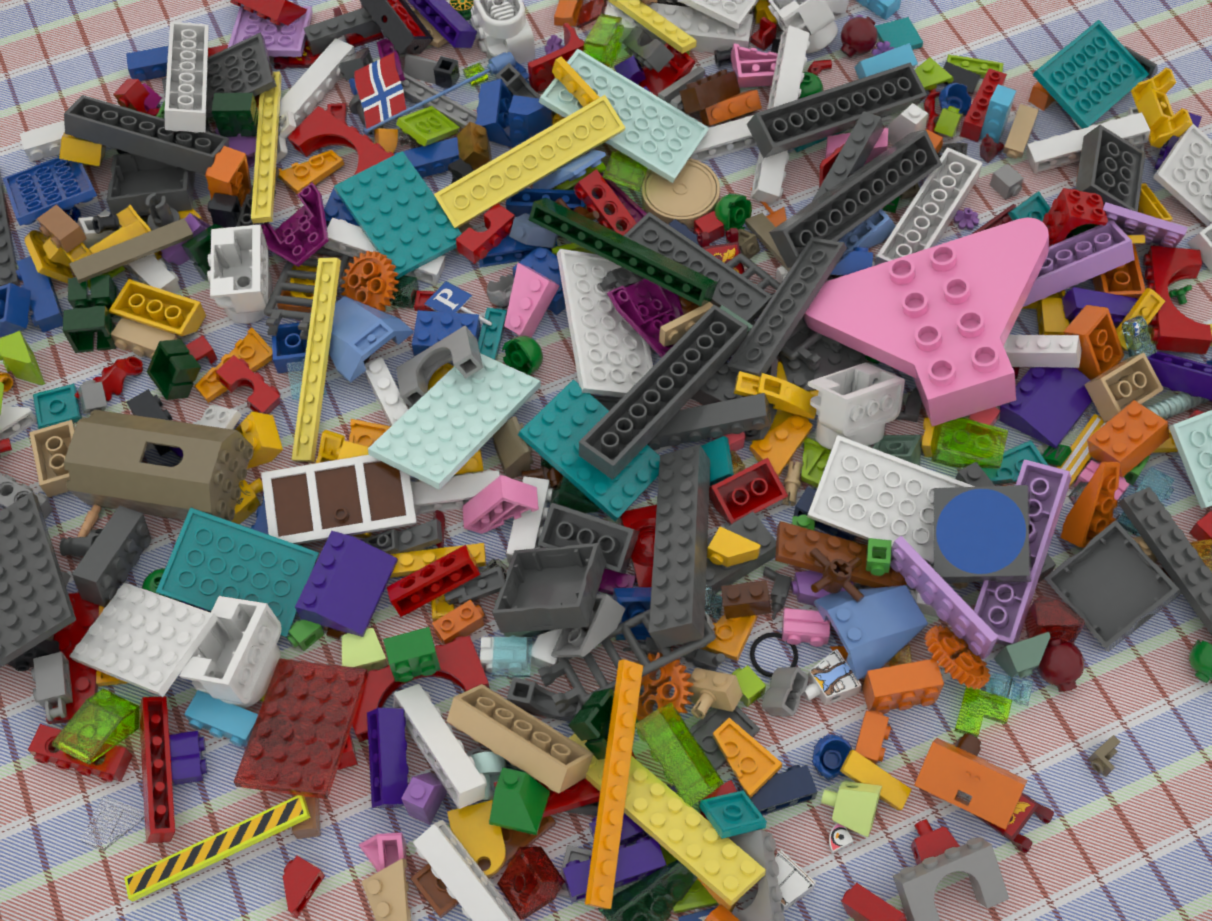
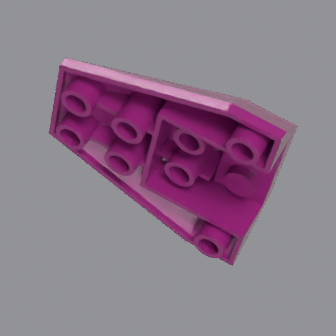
(302, 232)
(647, 309)

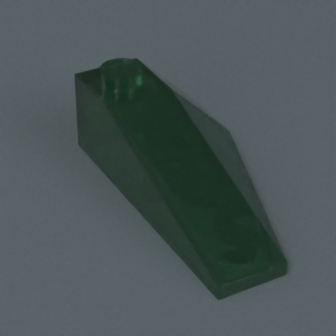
(652, 896)

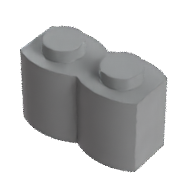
(785, 691)

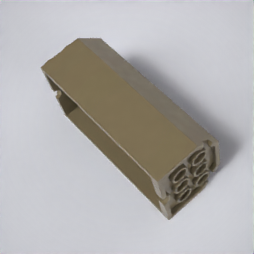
(109, 472)

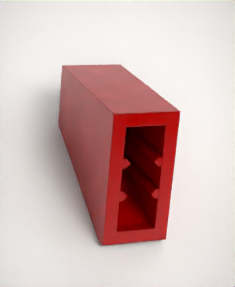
(866, 906)

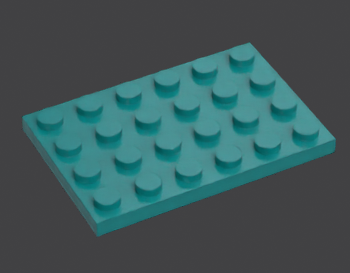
(1090, 74)
(398, 213)
(556, 437)
(237, 563)

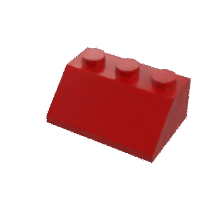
(747, 491)

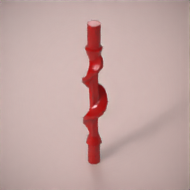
(929, 105)

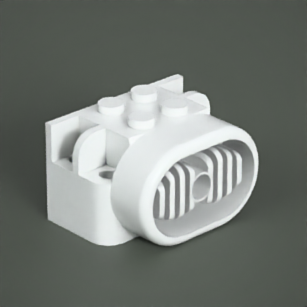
(809, 16)
(503, 28)
(240, 272)
(854, 405)
(237, 653)

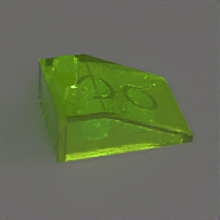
(625, 171)
(969, 441)
(98, 726)

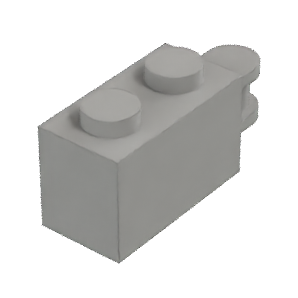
(52, 684)

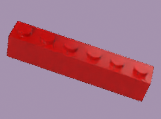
(156, 770)

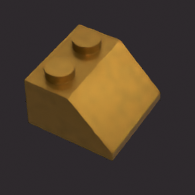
(474, 145)

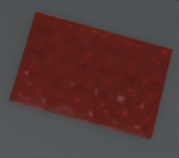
(302, 728)

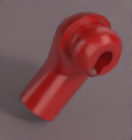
(817, 66)

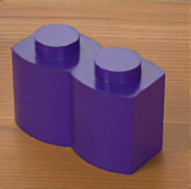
(186, 757)

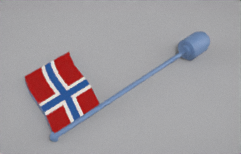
(383, 93)

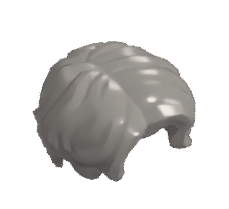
(500, 292)

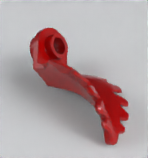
(114, 375)

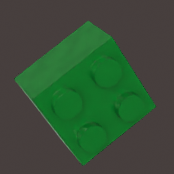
(412, 654)

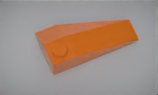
(1093, 507)

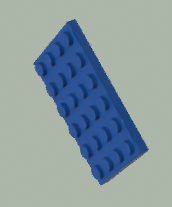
(47, 185)

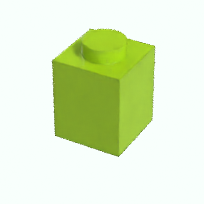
(949, 121)
(750, 684)

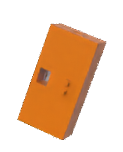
(970, 783)

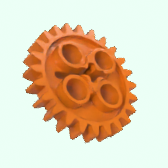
(371, 280)
(956, 657)
(650, 683)

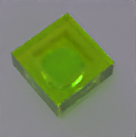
(473, 70)

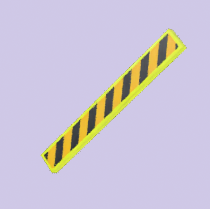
(216, 847)

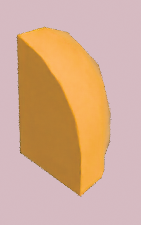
(386, 138)

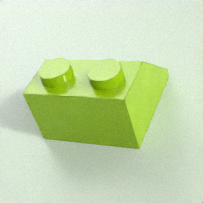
(20, 358)

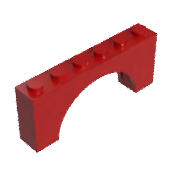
(324, 129)
(1170, 327)
(457, 663)

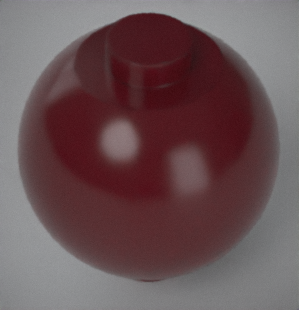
(858, 36)
(1061, 664)

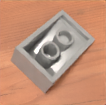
(580, 641)

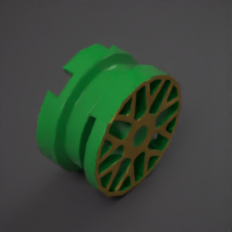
(463, 7)

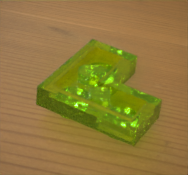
(980, 704)

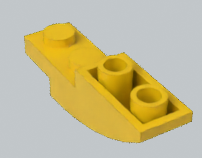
(779, 392)

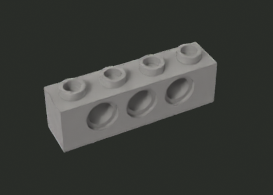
(9, 485)

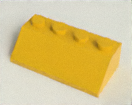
(158, 308)

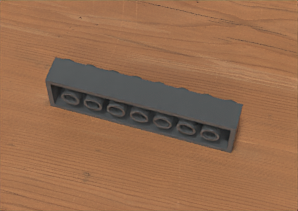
(141, 134)

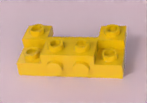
(1153, 103)
(131, 227)
(1050, 314)

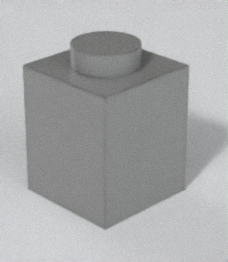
(1006, 181)
(92, 396)

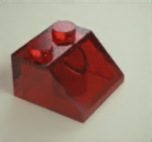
(1054, 618)
(530, 881)

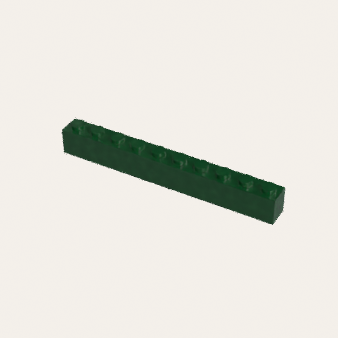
(623, 251)

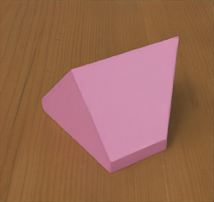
(384, 849)

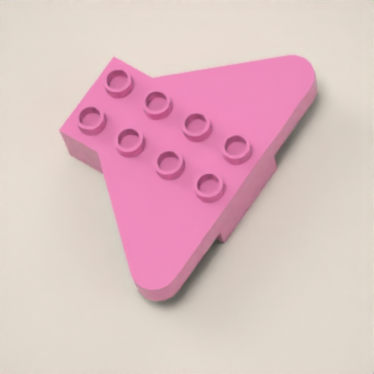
(941, 315)

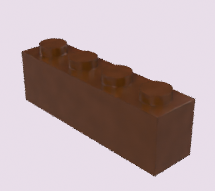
(709, 91)

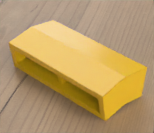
(1151, 205)

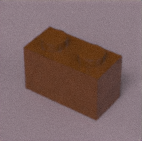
(746, 599)

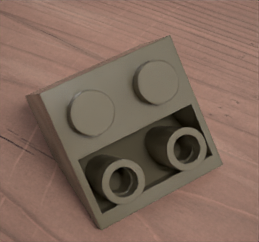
(512, 450)

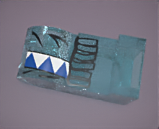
(1138, 337)

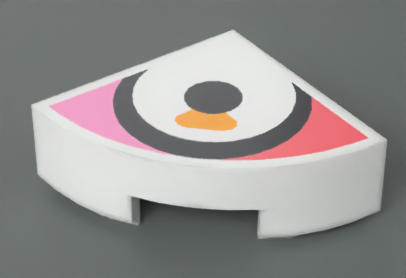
(839, 838)

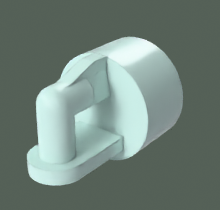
(490, 766)

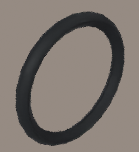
(758, 640)

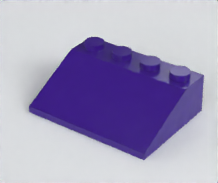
(1047, 403)
(345, 584)

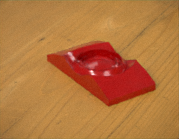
(674, 70)
(642, 558)

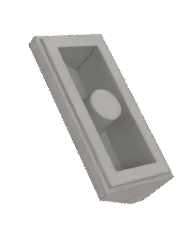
(420, 68)

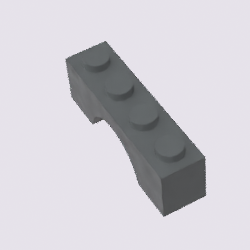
(322, 34)
(647, 51)
(516, 83)
(538, 701)

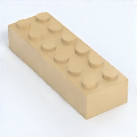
(520, 738)

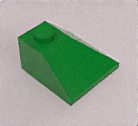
(518, 802)

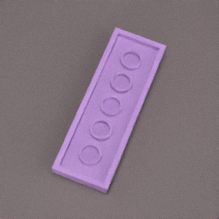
(942, 598)

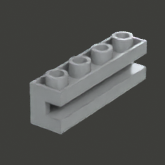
(672, 94)

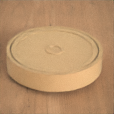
(686, 199)

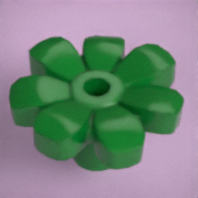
(1180, 294)

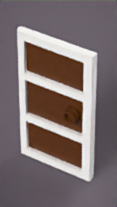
(336, 496)

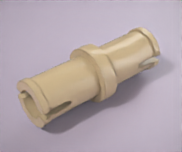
(792, 483)

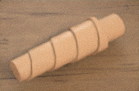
(89, 521)

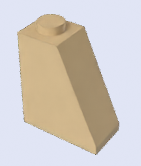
(1020, 131)

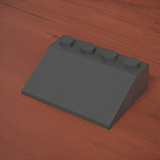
(1111, 168)

